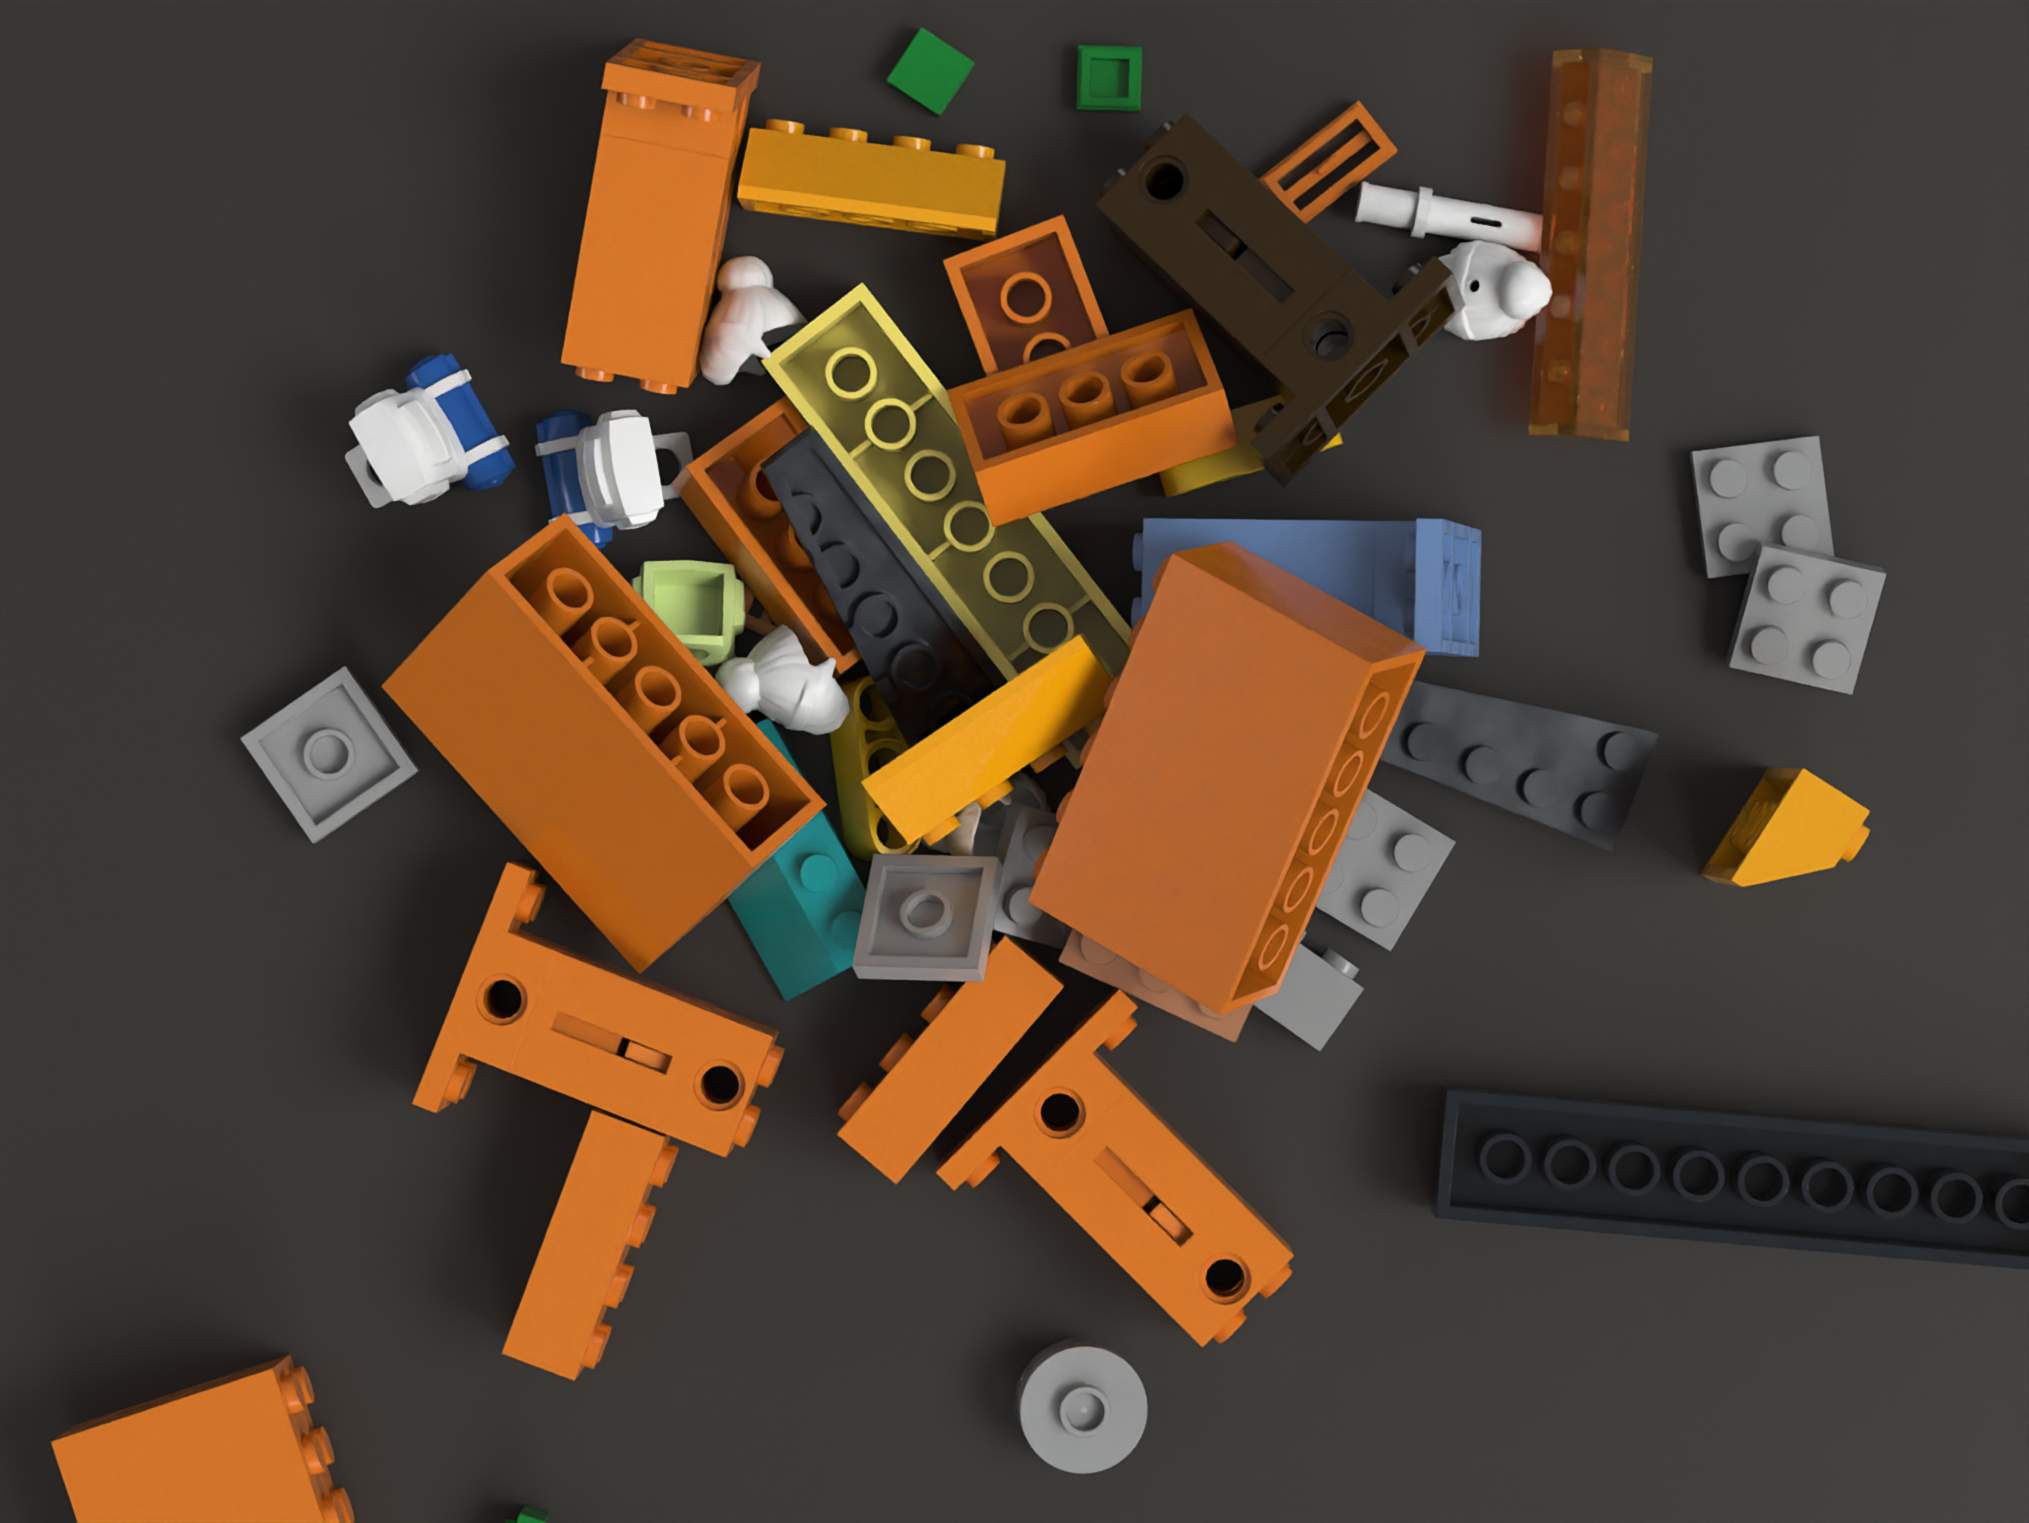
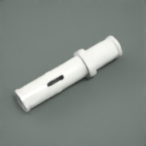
(1448, 217)

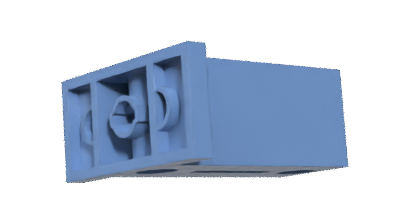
(1401, 573)

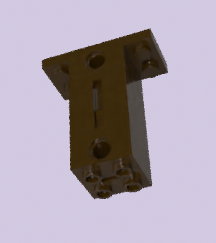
(1271, 288)

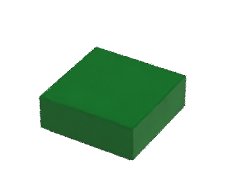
(930, 72)
(1109, 79)

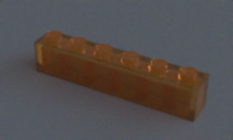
(1591, 245)

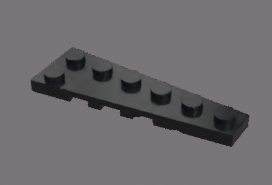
(894, 614)
(1523, 758)

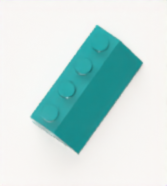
(803, 901)

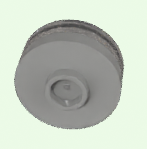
(1081, 1405)

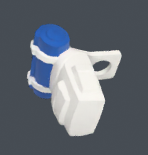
(427, 438)
(606, 470)

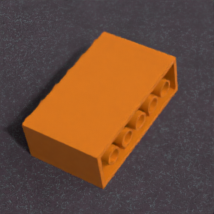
(601, 742)
(1224, 774)
(208, 1456)

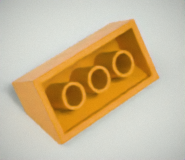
(872, 183)
(993, 741)
(1788, 830)

